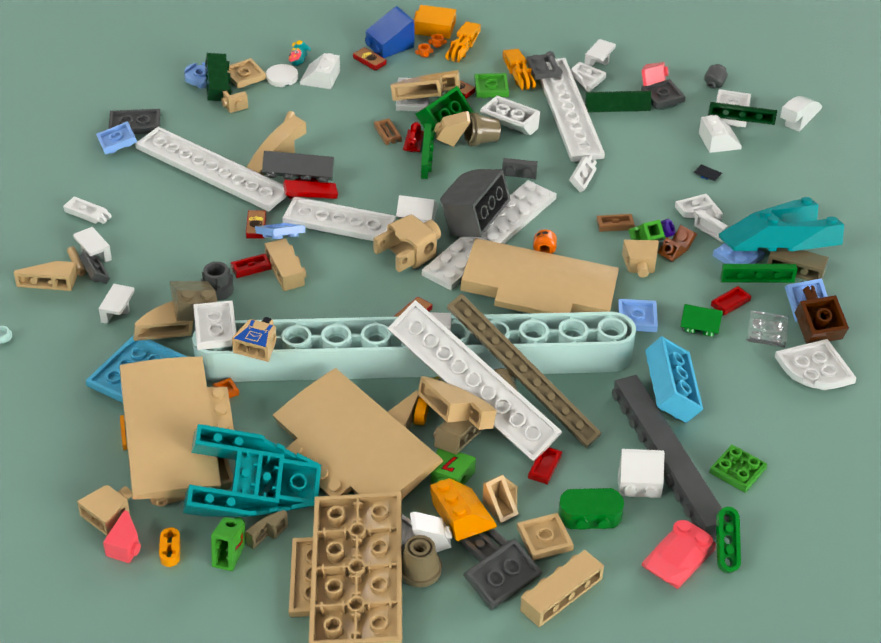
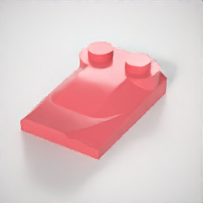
(680, 553)

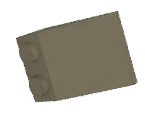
(189, 293)

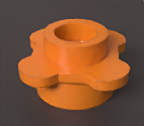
(437, 40)
(424, 50)

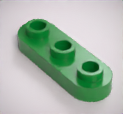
(732, 531)

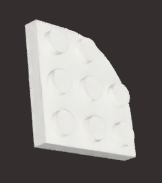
(816, 365)

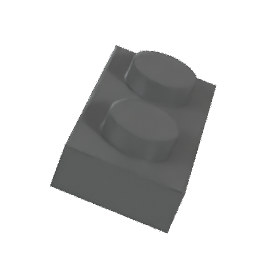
(519, 168)
(94, 268)

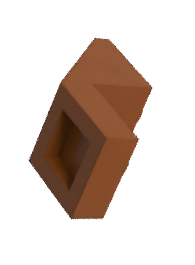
(678, 245)

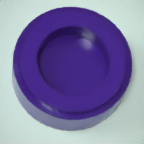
(668, 227)

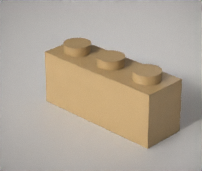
(285, 264)

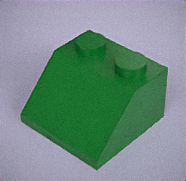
(701, 319)

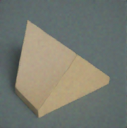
(500, 498)

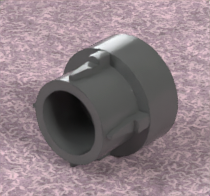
(220, 279)

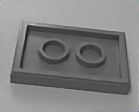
(141, 120)
(502, 574)

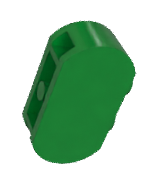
(591, 508)

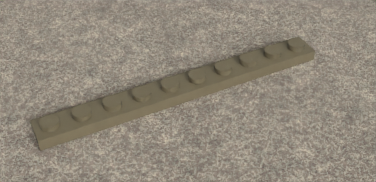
(524, 371)

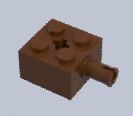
(820, 317)

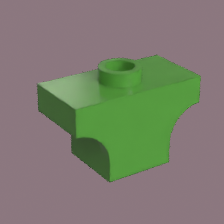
(648, 231)

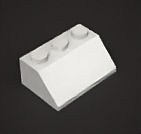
(512, 115)

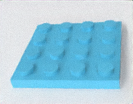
(107, 376)

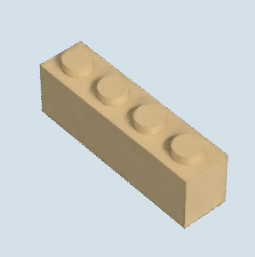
(561, 588)

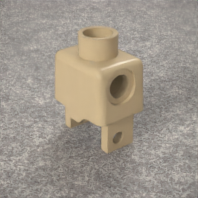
(410, 241)

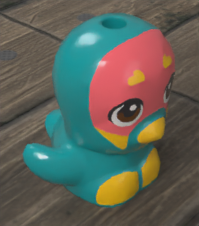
(298, 52)

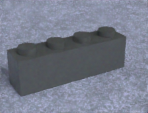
(298, 165)

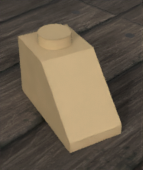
(452, 127)

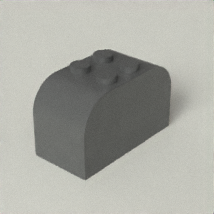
(474, 201)

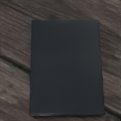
(707, 173)

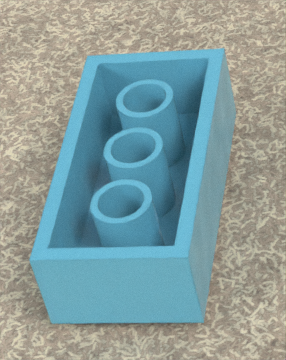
(673, 379)

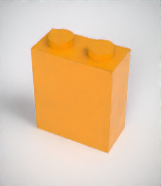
(434, 20)

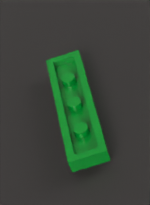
(427, 152)
(758, 273)

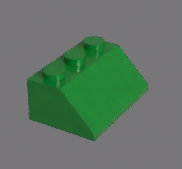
(445, 105)

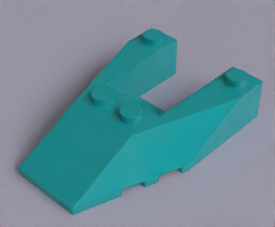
(785, 226)
(264, 476)

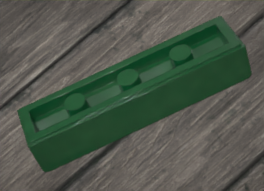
(618, 101)
(743, 113)

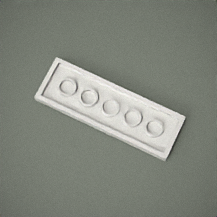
(337, 218)

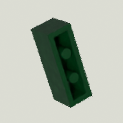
(217, 76)

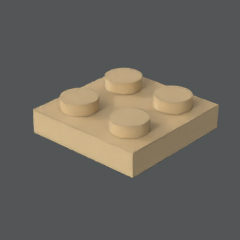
(245, 73)
(545, 536)

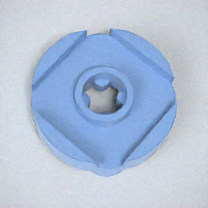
(196, 75)

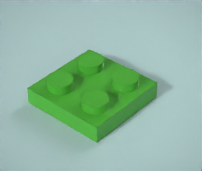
(491, 85)

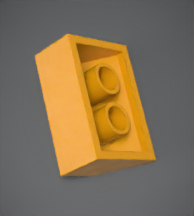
(460, 509)

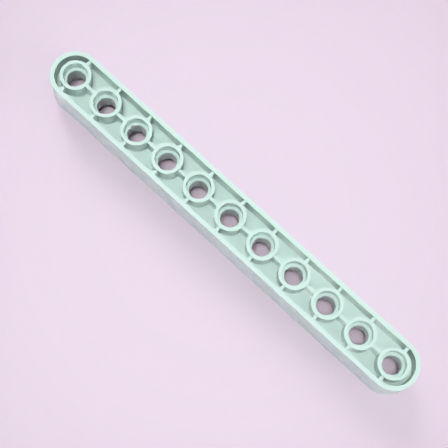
(369, 350)

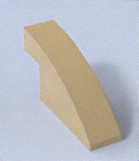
(425, 86)
(279, 141)
(161, 324)
(456, 403)

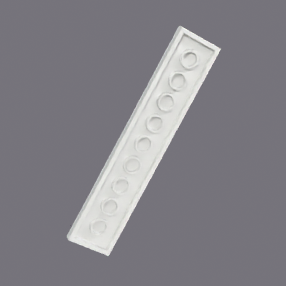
(571, 115)
(212, 168)
(523, 207)
(463, 368)

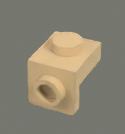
(235, 101)

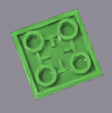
(738, 468)

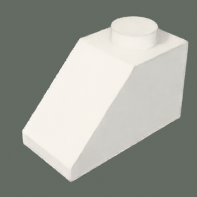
(433, 528)

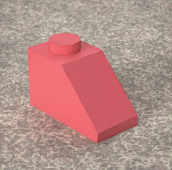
(654, 73)
(122, 540)

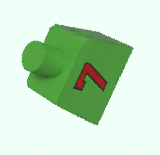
(456, 467)
(229, 535)

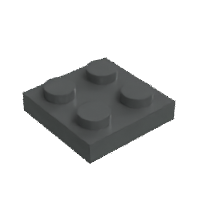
(664, 94)

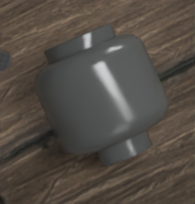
(715, 76)

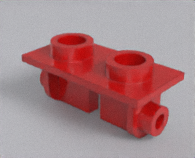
(414, 138)

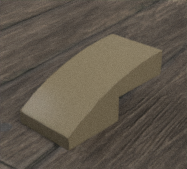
(269, 526)

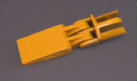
(467, 36)
(517, 66)

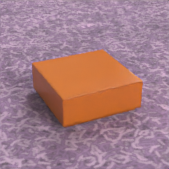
(232, 388)

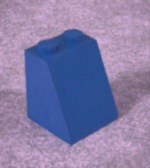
(391, 33)

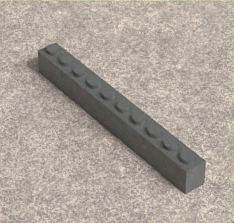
(679, 470)

